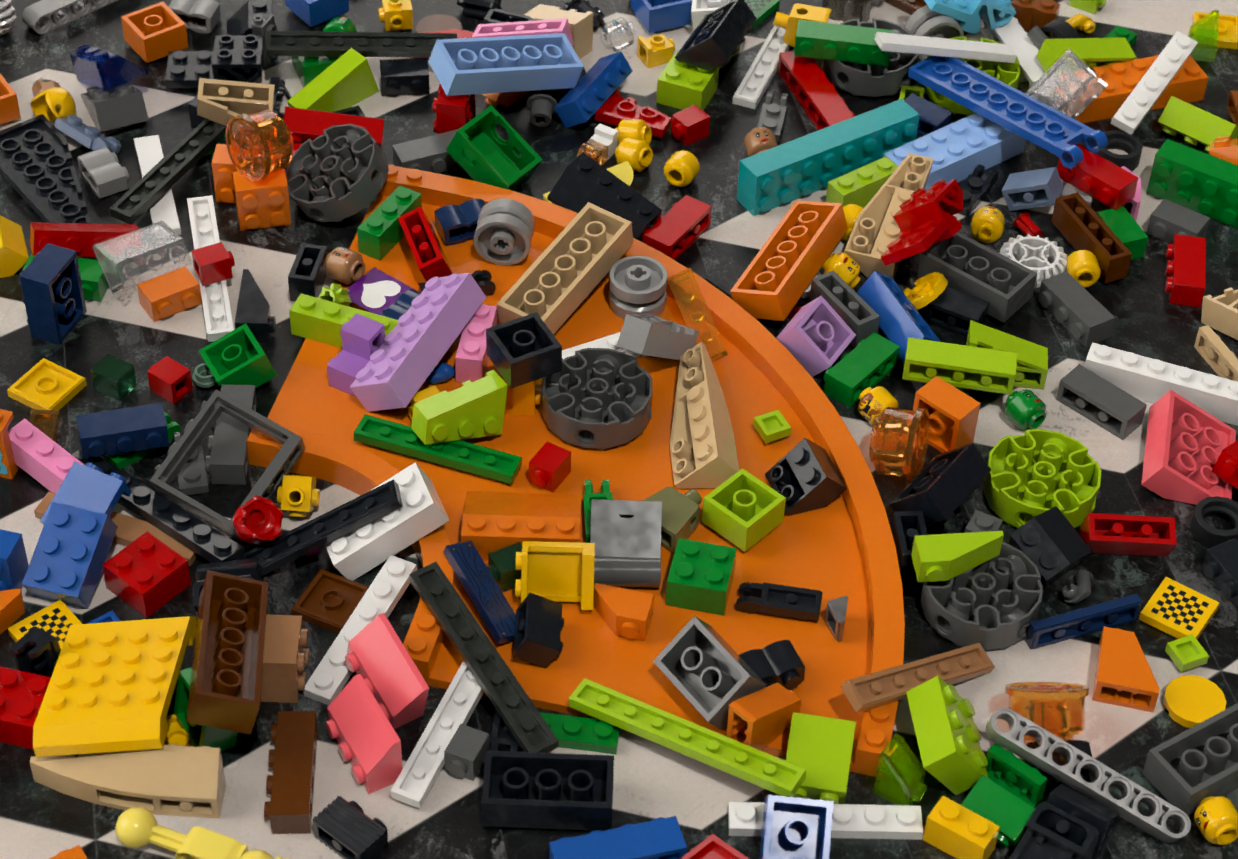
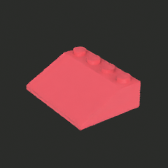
(1183, 450)

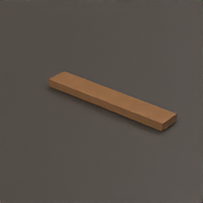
(129, 530)
(893, 683)

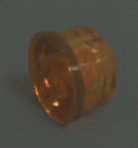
(259, 144)
(900, 442)
(1051, 705)

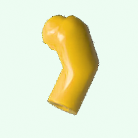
(1082, 23)

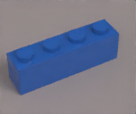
(593, 89)
(896, 312)
(645, 840)

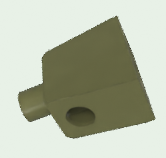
(679, 515)

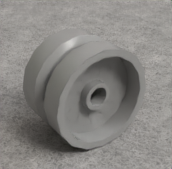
(932, 24)
(504, 231)
(637, 286)

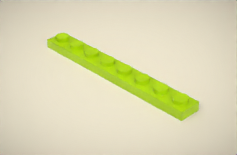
(688, 738)

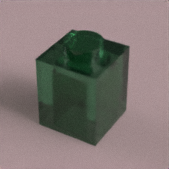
(113, 377)
(503, 566)

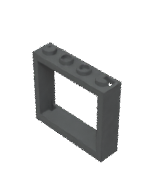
(195, 432)

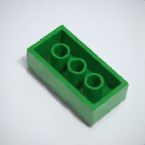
(1196, 182)

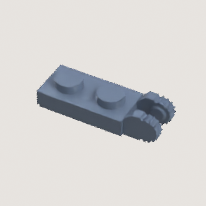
(86, 135)

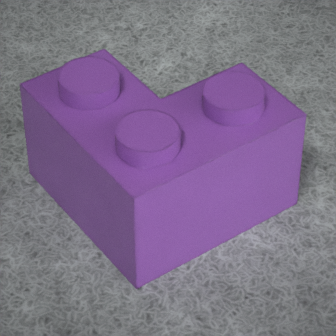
(359, 340)

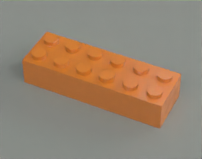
(1123, 77)
(790, 259)

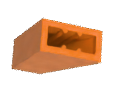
(1123, 672)
(762, 715)

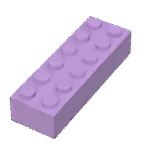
(417, 342)

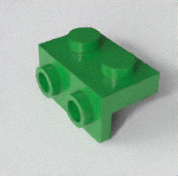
(1015, 775)

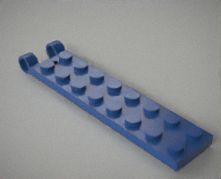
(1009, 108)

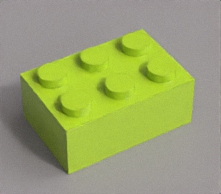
(947, 735)

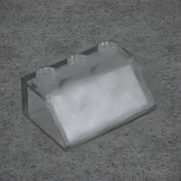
(1068, 85)
(141, 256)

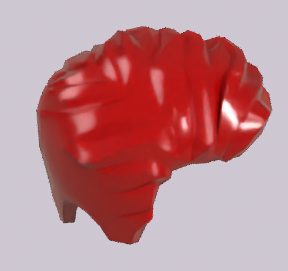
(258, 521)

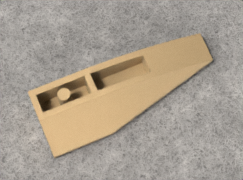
(876, 224)
(702, 429)
(164, 780)

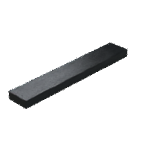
(327, 527)

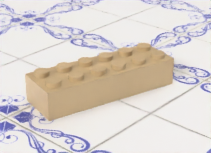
(568, 268)

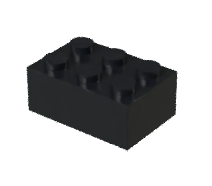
(943, 485)

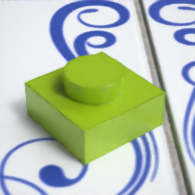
(772, 426)
(1186, 653)

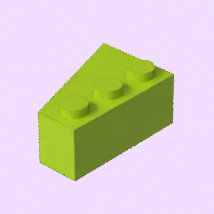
(1031, 358)
(463, 413)

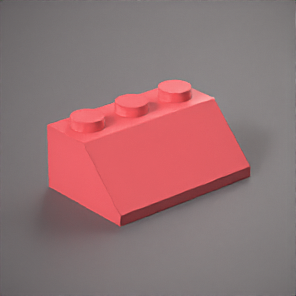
(388, 671)
(365, 736)

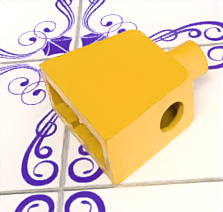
(799, 12)

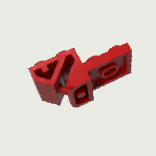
(926, 220)

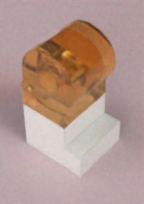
(601, 144)

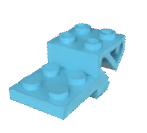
(968, 12)

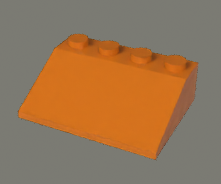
(506, 518)

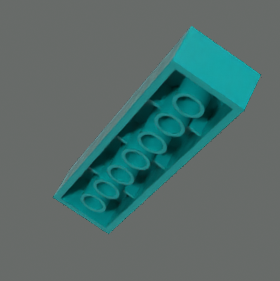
(822, 156)

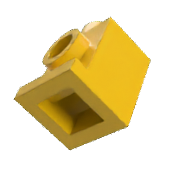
(655, 50)

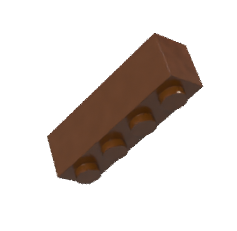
(1089, 232)
(293, 772)

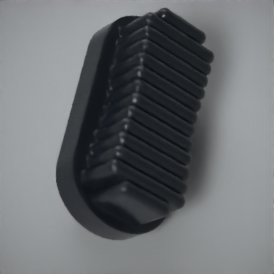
(478, 8)

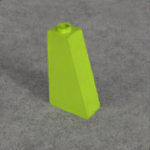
(338, 86)

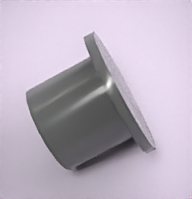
(541, 109)

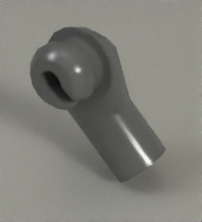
(1079, 591)

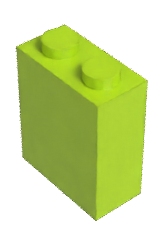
(825, 751)

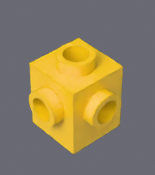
(396, 15)
(306, 487)

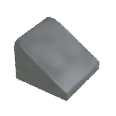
(836, 616)

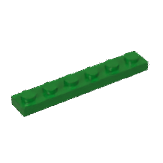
(454, 454)

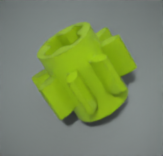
(335, 294)

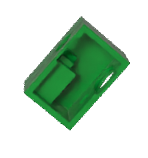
(489, 156)

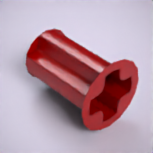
(1027, 226)

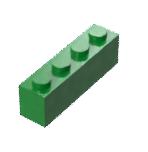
(839, 43)

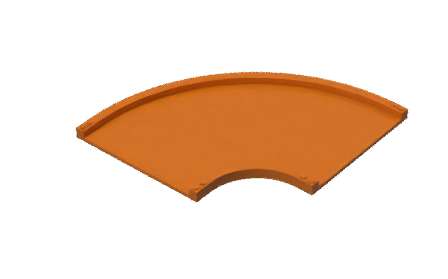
(827, 549)

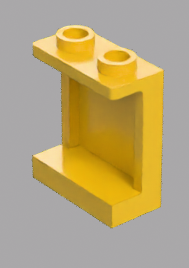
(557, 571)

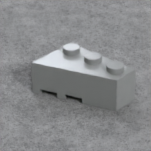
(655, 337)

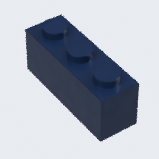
(122, 430)

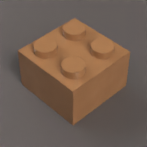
(284, 659)

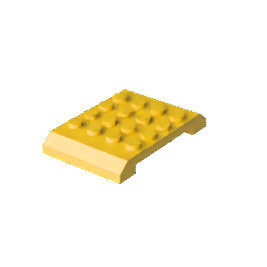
(112, 687)

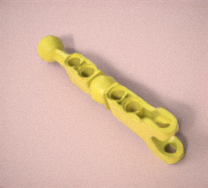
(139, 828)

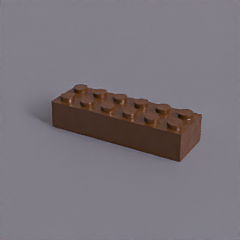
(228, 653)

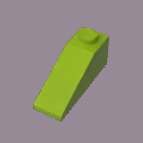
(949, 555)

